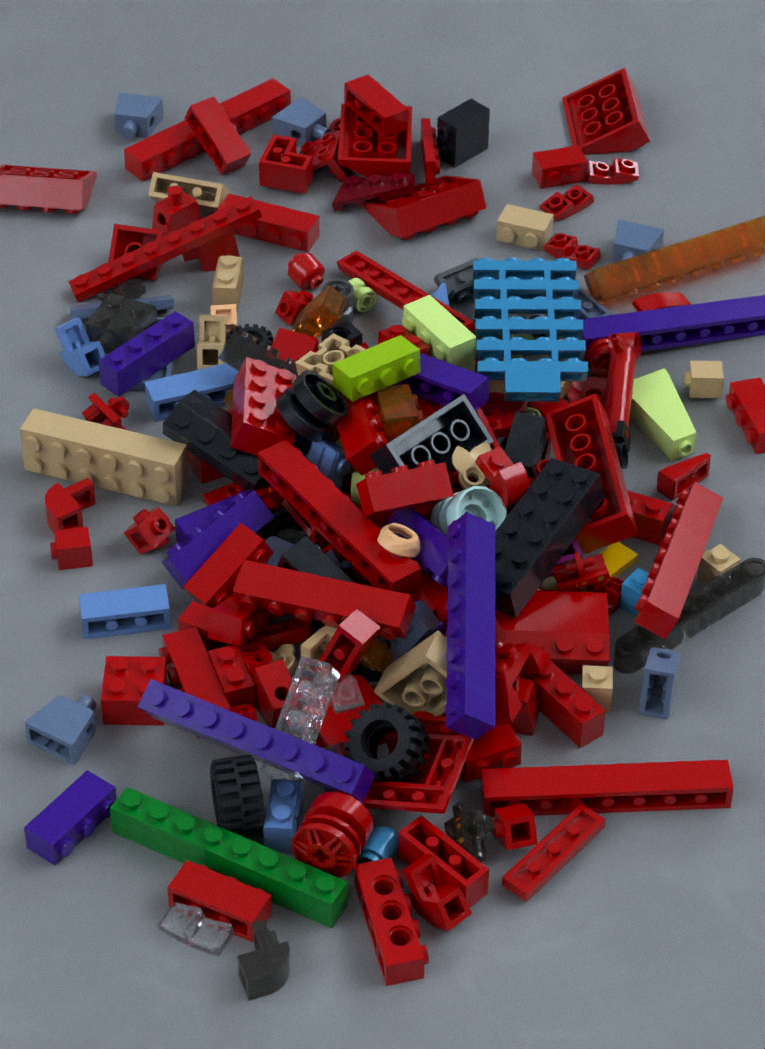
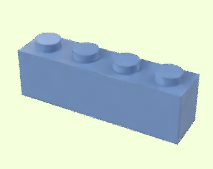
(166, 392)

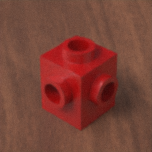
(149, 530)

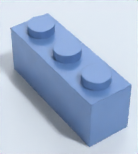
(124, 611)

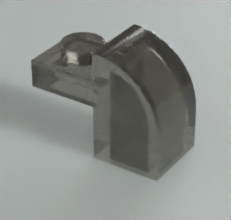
(267, 967)

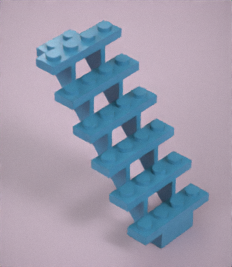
(528, 288)

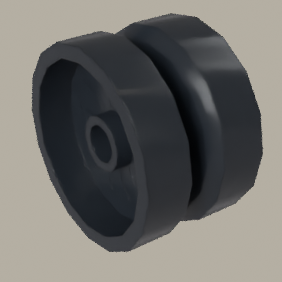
(312, 406)

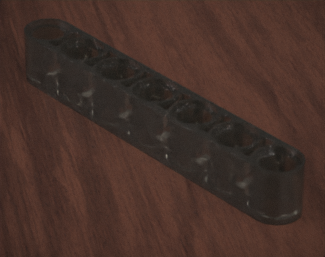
(699, 612)

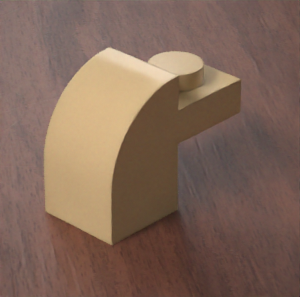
(211, 340)

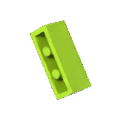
(376, 368)

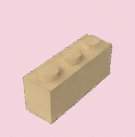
(207, 194)

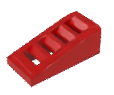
(682, 475)

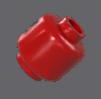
(306, 271)

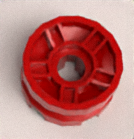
(598, 357)

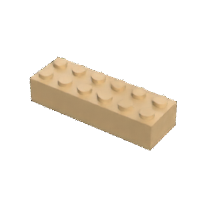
(105, 455)

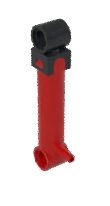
(623, 352)

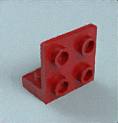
(326, 153)

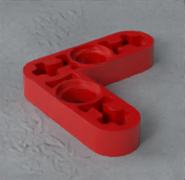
(255, 650)

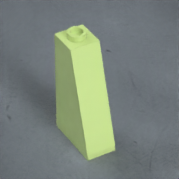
(662, 415)

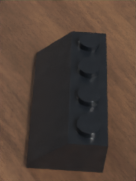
(208, 436)
(435, 438)

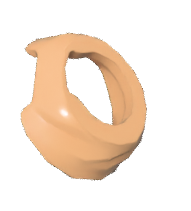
(397, 545)

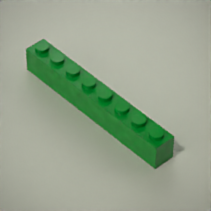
(201, 842)

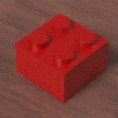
(124, 686)

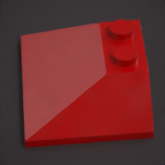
(509, 662)
(436, 781)

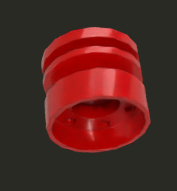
(333, 833)

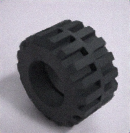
(372, 727)
(237, 794)

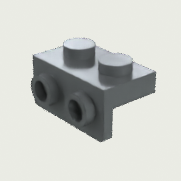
(458, 281)

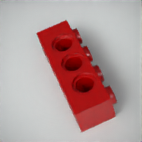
(390, 922)

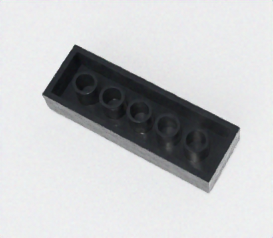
(542, 530)

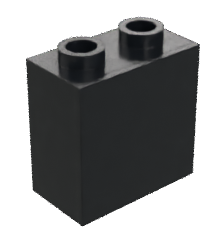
(463, 132)
(527, 440)

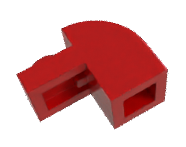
(506, 479)
(66, 504)
(433, 899)

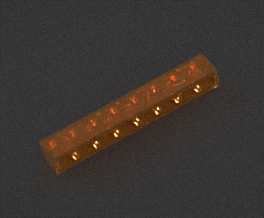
(676, 261)

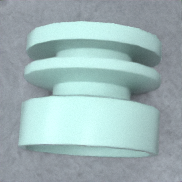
(474, 500)

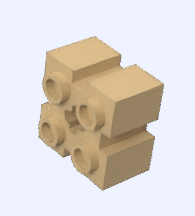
(330, 351)

